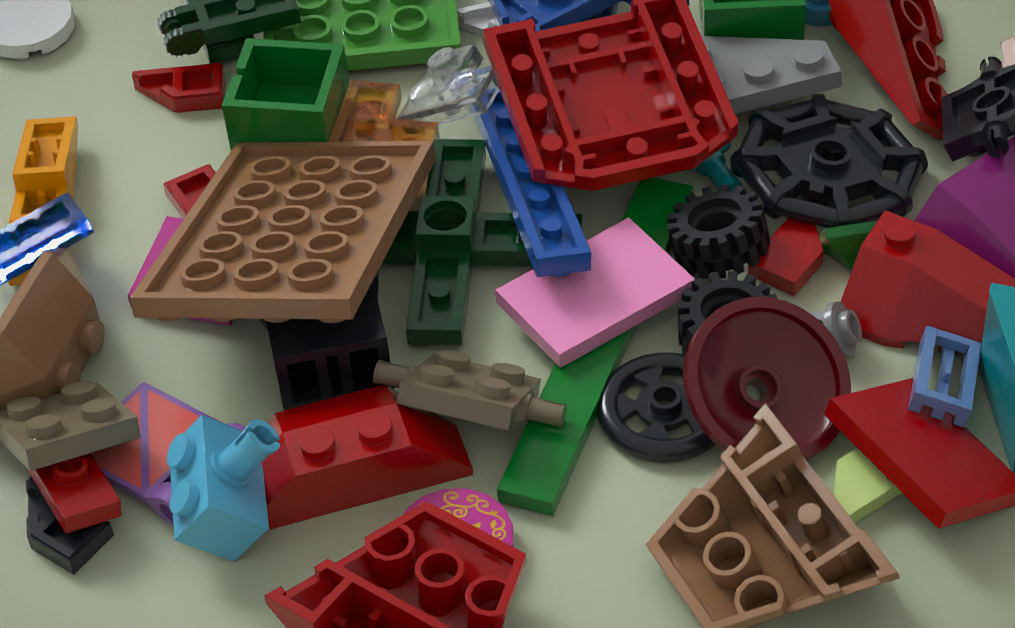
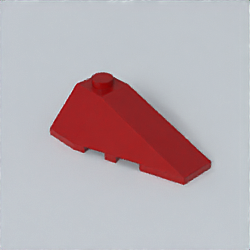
(899, 50)
(918, 279)

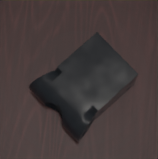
(328, 359)

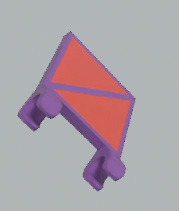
(141, 464)

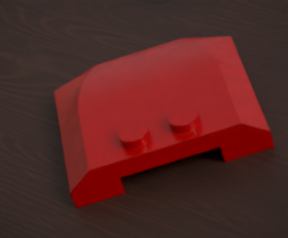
(612, 95)

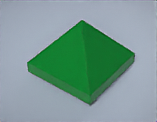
(844, 242)

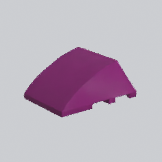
(978, 208)

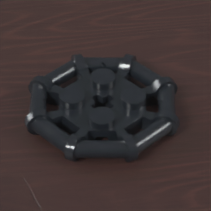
(853, 170)

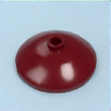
(777, 352)

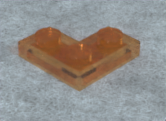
(370, 116)

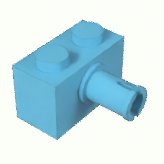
(220, 485)

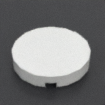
(34, 26)

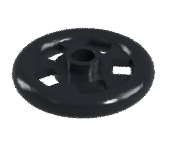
(653, 442)

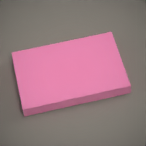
(585, 309)

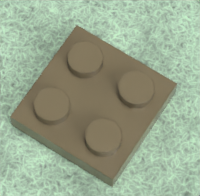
(65, 425)

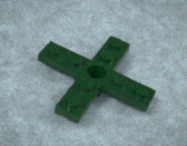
(449, 239)

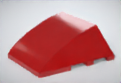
(409, 574)

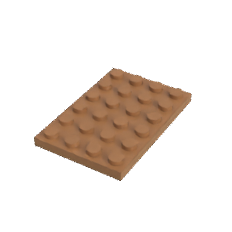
(287, 232)

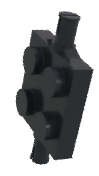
(981, 113)

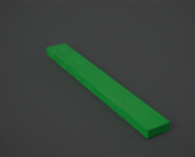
(549, 453)

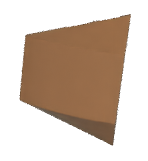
(764, 537)

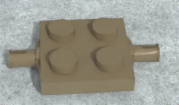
(471, 391)

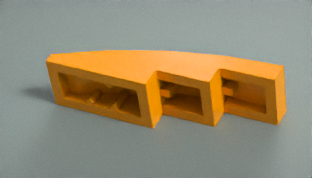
(44, 167)

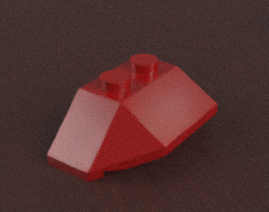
(356, 454)

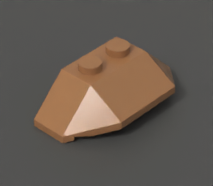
(48, 330)

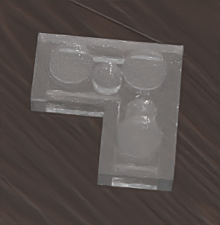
(452, 87)

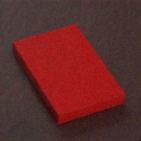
(926, 458)

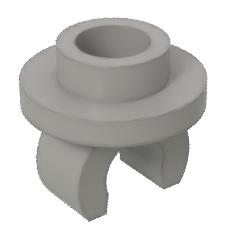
(842, 325)

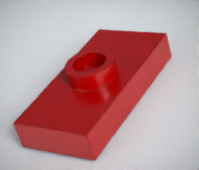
(77, 493)

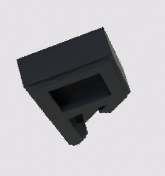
(49, 539)

